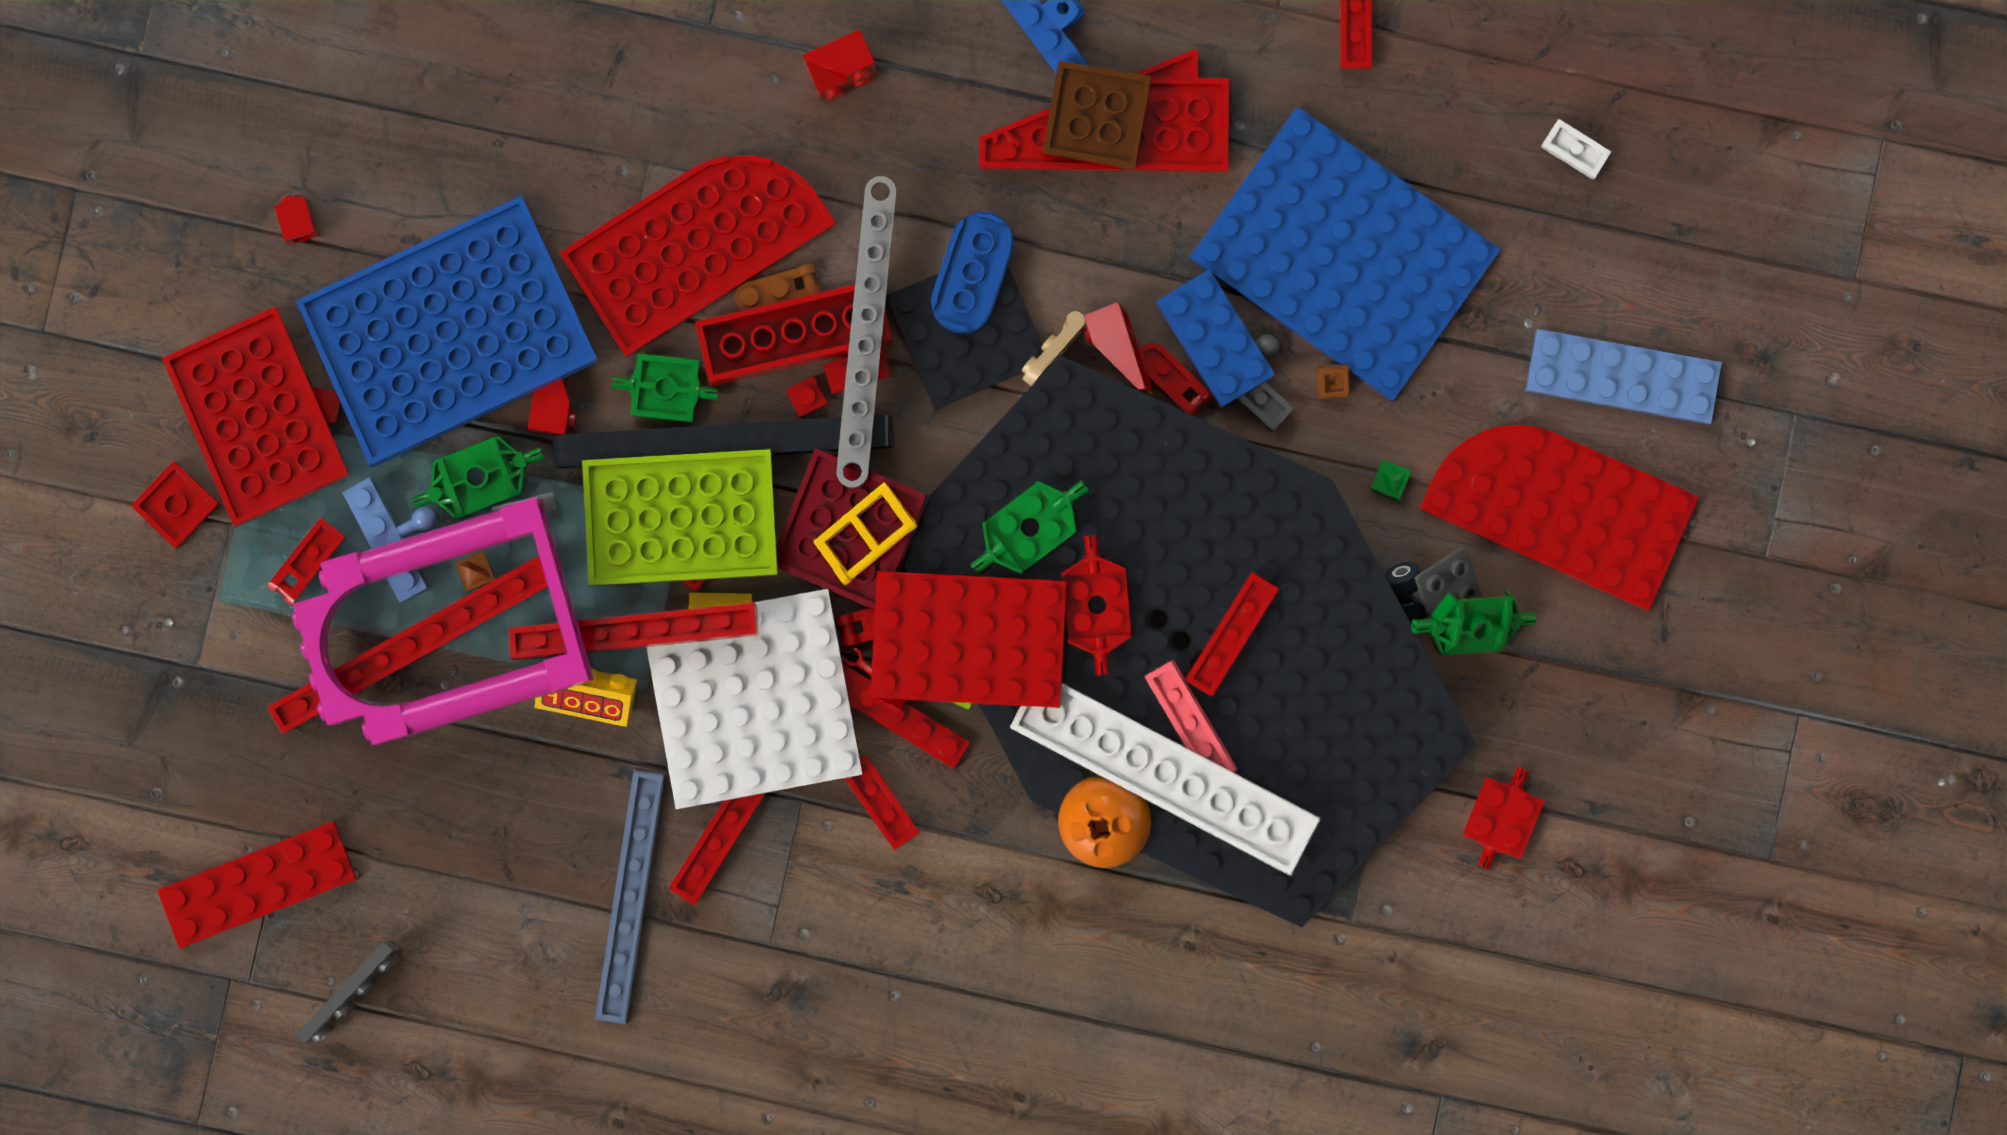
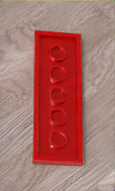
(257, 884)

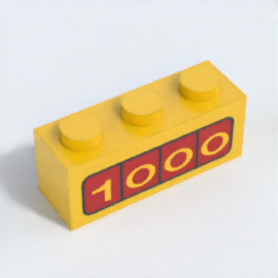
(603, 700)

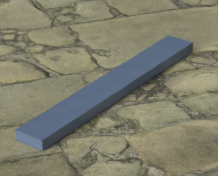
(630, 897)

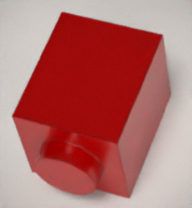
(296, 219)

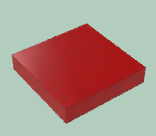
(175, 505)

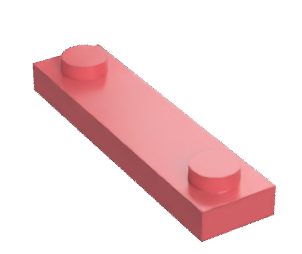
(1188, 714)

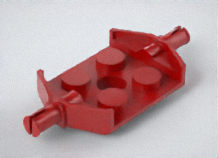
(1097, 631)

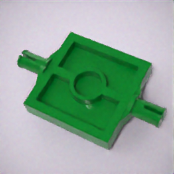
(665, 388)

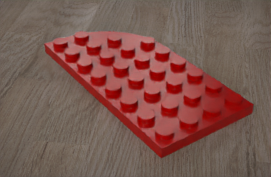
(693, 244)
(1563, 508)

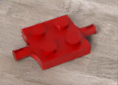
(1503, 818)

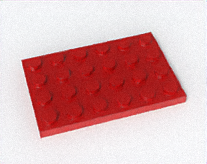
(255, 417)
(968, 639)

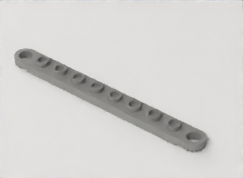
(866, 331)

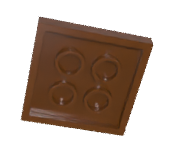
(1096, 115)

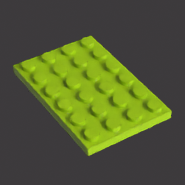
(679, 517)

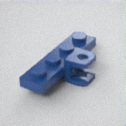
(1047, 25)

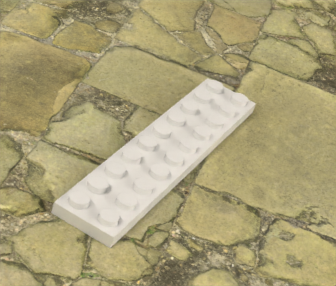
(1171, 777)

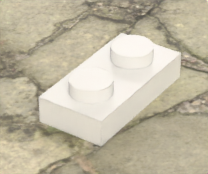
(1575, 149)

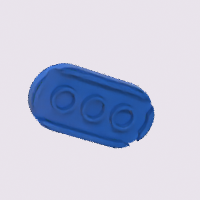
(972, 272)

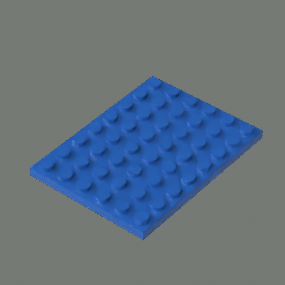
(1344, 254)
(446, 331)

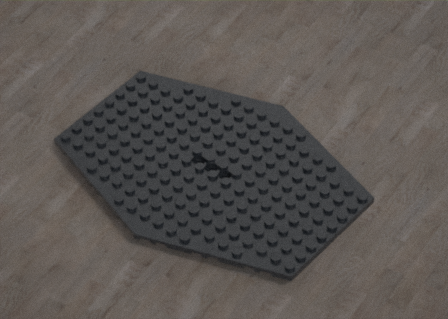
(1325, 695)

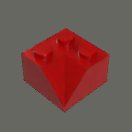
(840, 66)

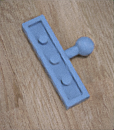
(382, 529)

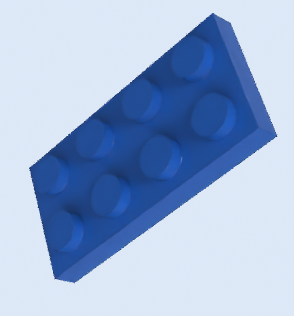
(1215, 338)

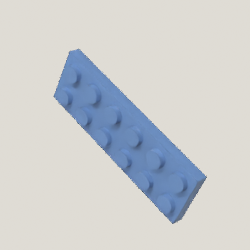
(1623, 376)

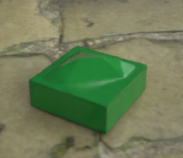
(1390, 480)

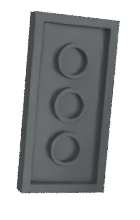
(342, 1003)

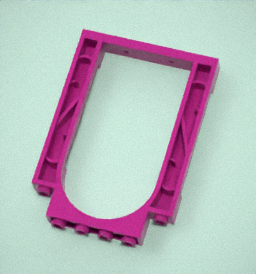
(355, 570)

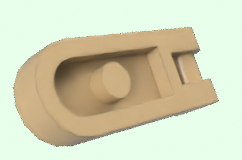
(1054, 347)

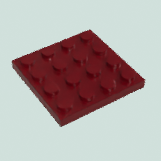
(820, 505)

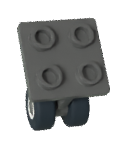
(1427, 589)

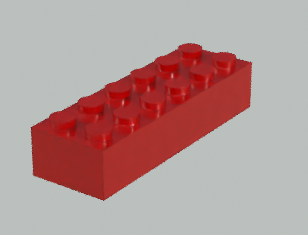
(779, 336)

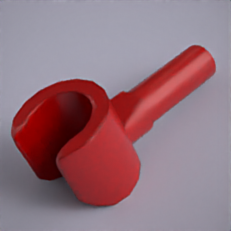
(861, 663)

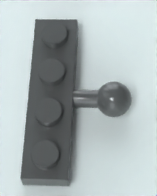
(1264, 401)

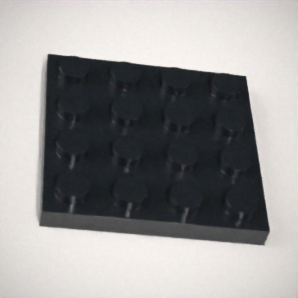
(965, 363)

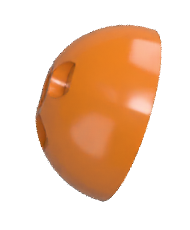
(1113, 810)

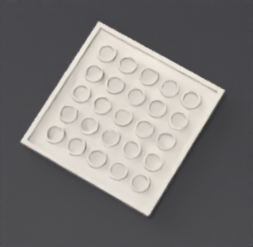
(757, 707)

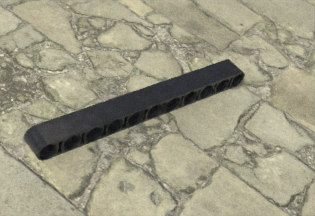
(778, 436)

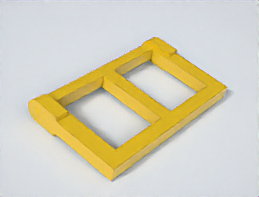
(853, 517)

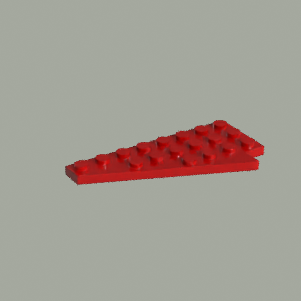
(1180, 129)

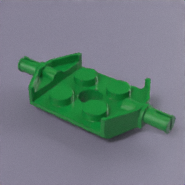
(503, 477)
(1004, 533)
(1455, 622)

